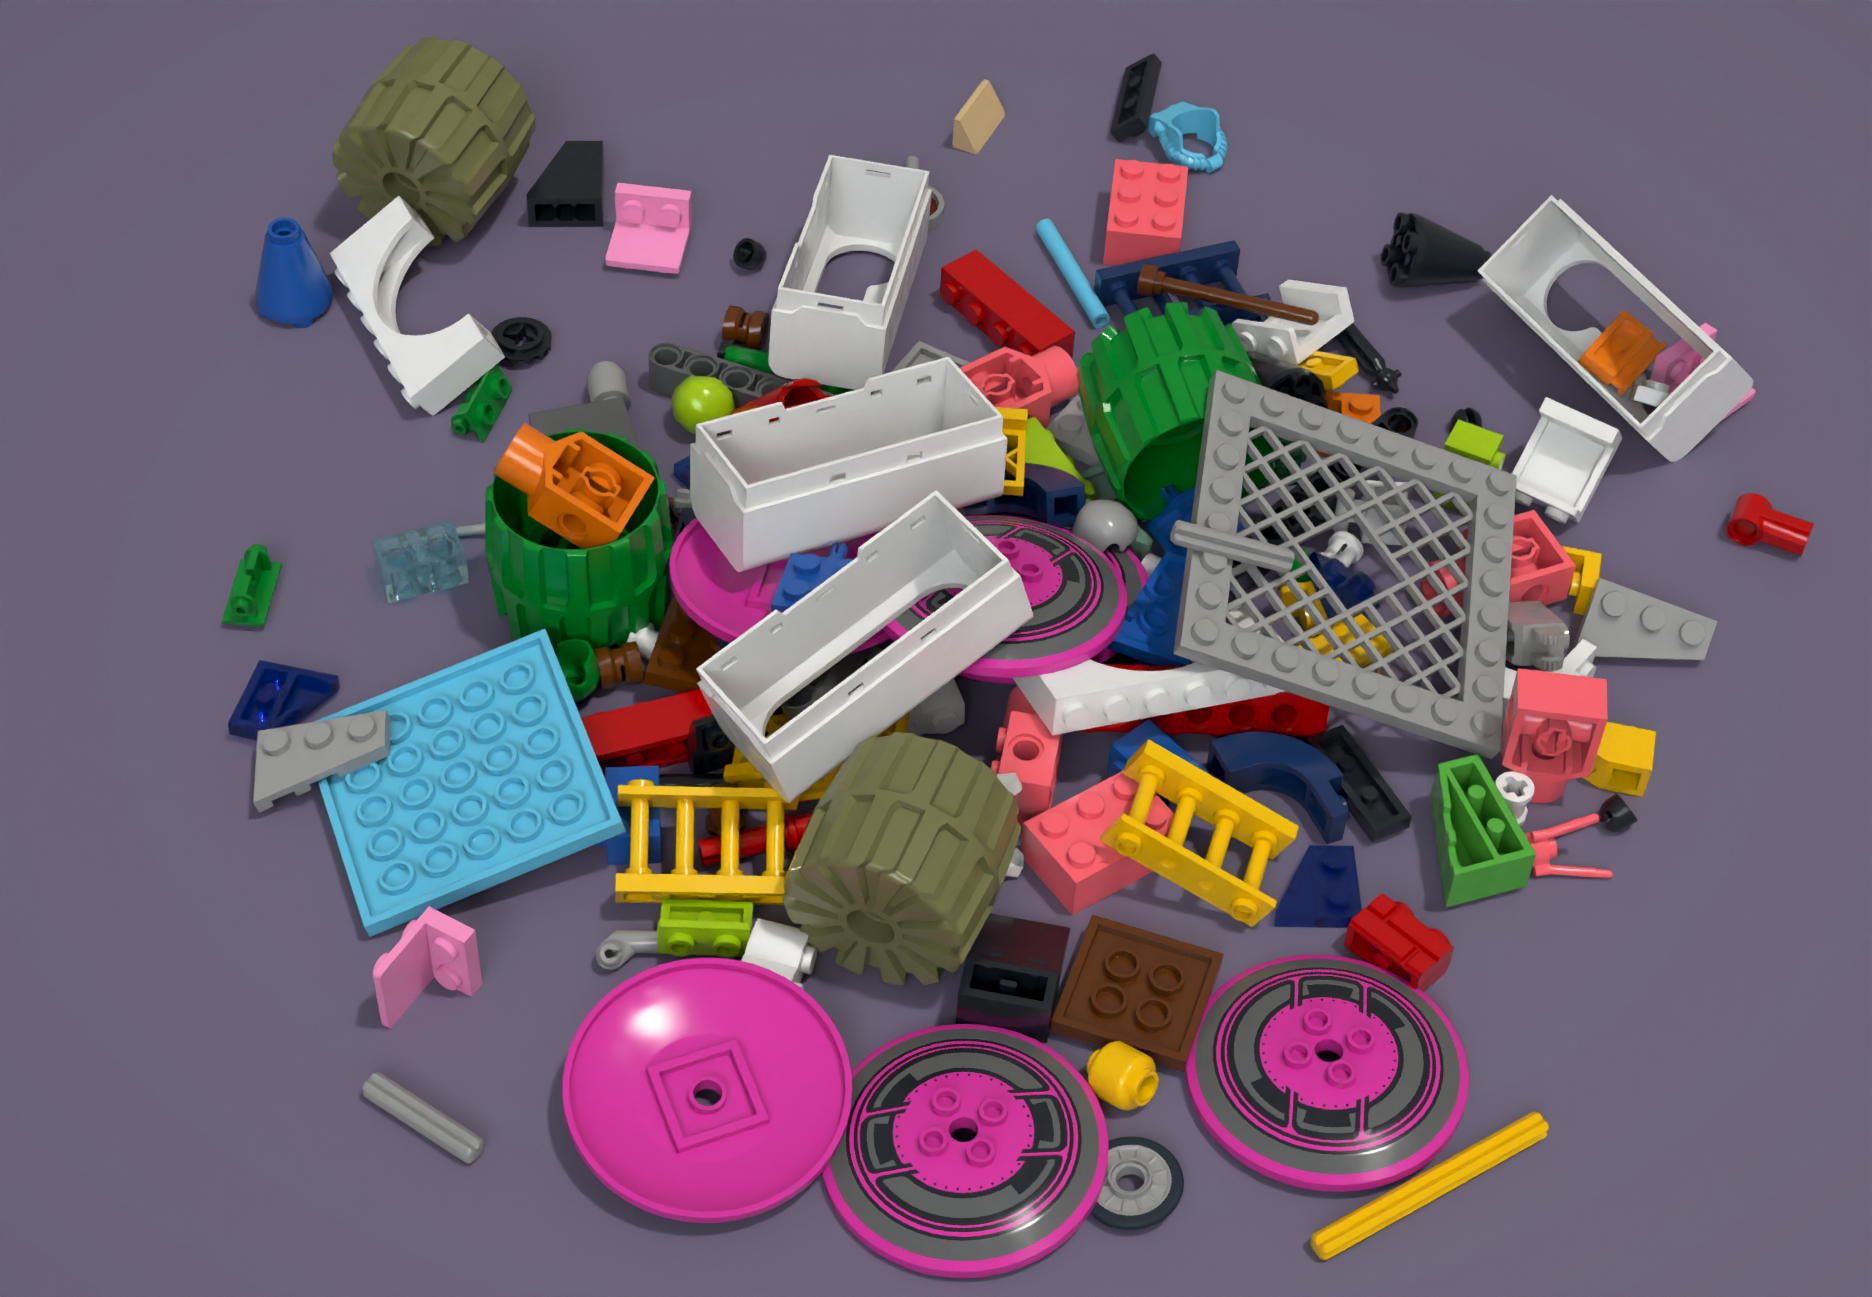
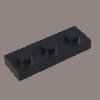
(1136, 98)
(1362, 786)

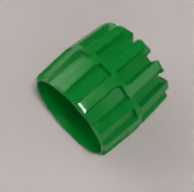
(1149, 400)
(573, 590)

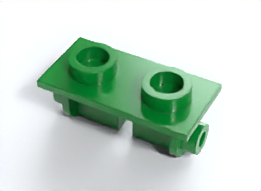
(483, 404)
(252, 588)

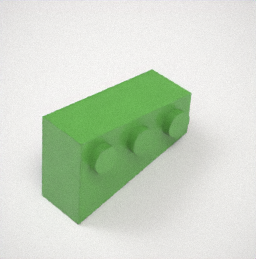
(1476, 834)

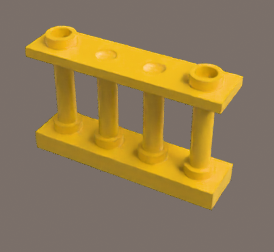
(1215, 803)
(729, 883)

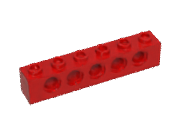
(1297, 718)

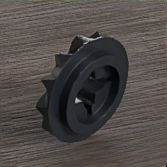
(513, 331)

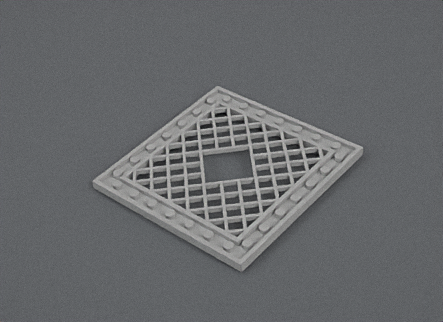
(1214, 638)

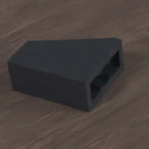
(570, 188)

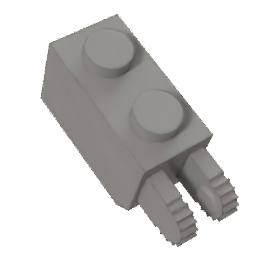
(1535, 636)

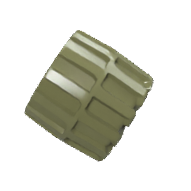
(437, 132)
(903, 858)

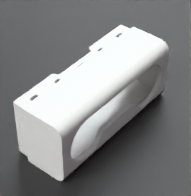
(849, 213)
(1560, 239)
(844, 463)
(785, 651)

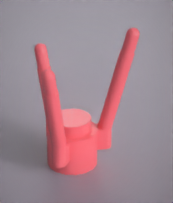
(1545, 847)

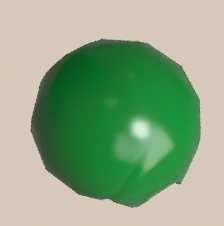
(579, 667)

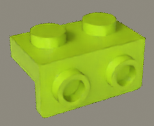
(704, 927)

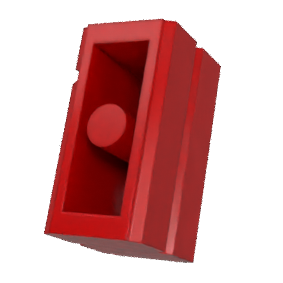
(1398, 942)

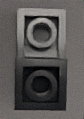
(708, 746)

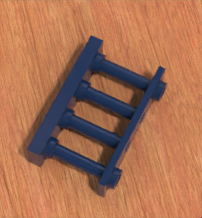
(1198, 265)

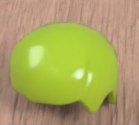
(700, 400)

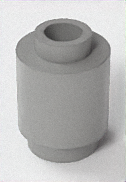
(607, 382)

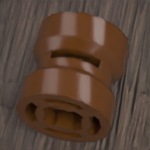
(746, 327)
(619, 665)

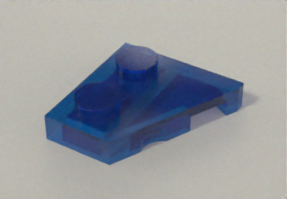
(1322, 890)

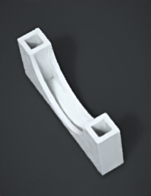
(430, 365)
(1106, 695)

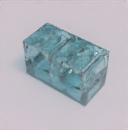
(420, 561)

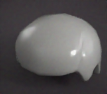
(1106, 524)

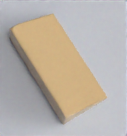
(977, 119)

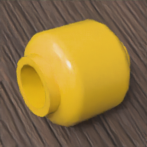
(1122, 1076)

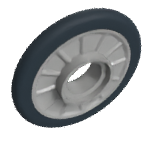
(1155, 1198)

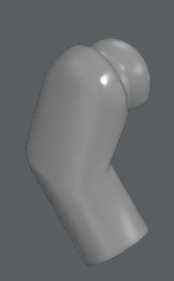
(623, 945)

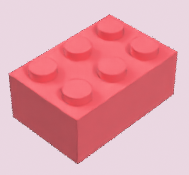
(1144, 211)
(1067, 847)

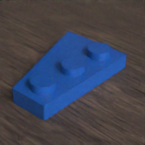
(1153, 616)

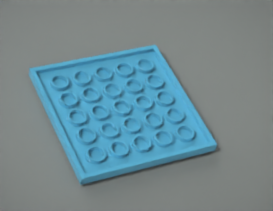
(476, 787)

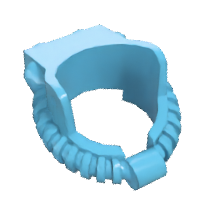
(1184, 119)

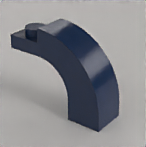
(1047, 496)
(1285, 766)

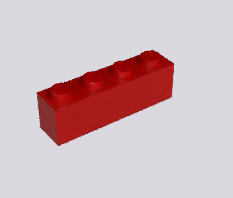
(1002, 307)
(646, 732)

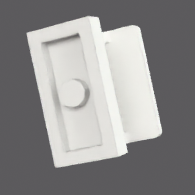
(1297, 341)
(1564, 461)

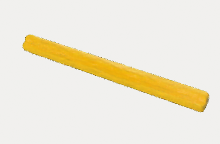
(1428, 1186)

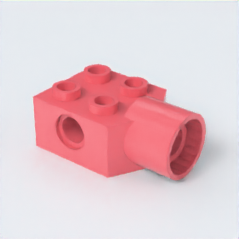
(1025, 381)
(1538, 567)
(1553, 729)
(1030, 753)

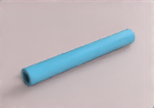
(1072, 273)

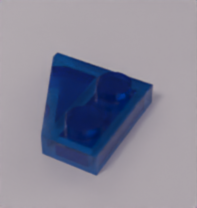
(1347, 584)
(279, 698)

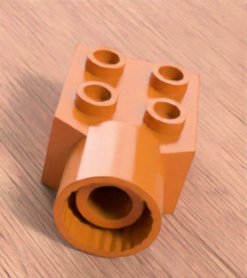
(574, 485)

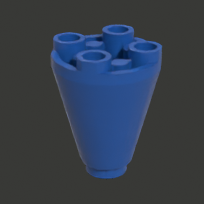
(290, 277)

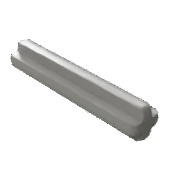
(1232, 546)
(423, 1117)

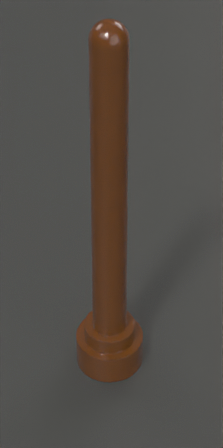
(1154, 282)

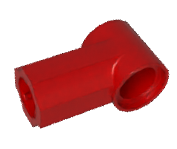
(1756, 521)

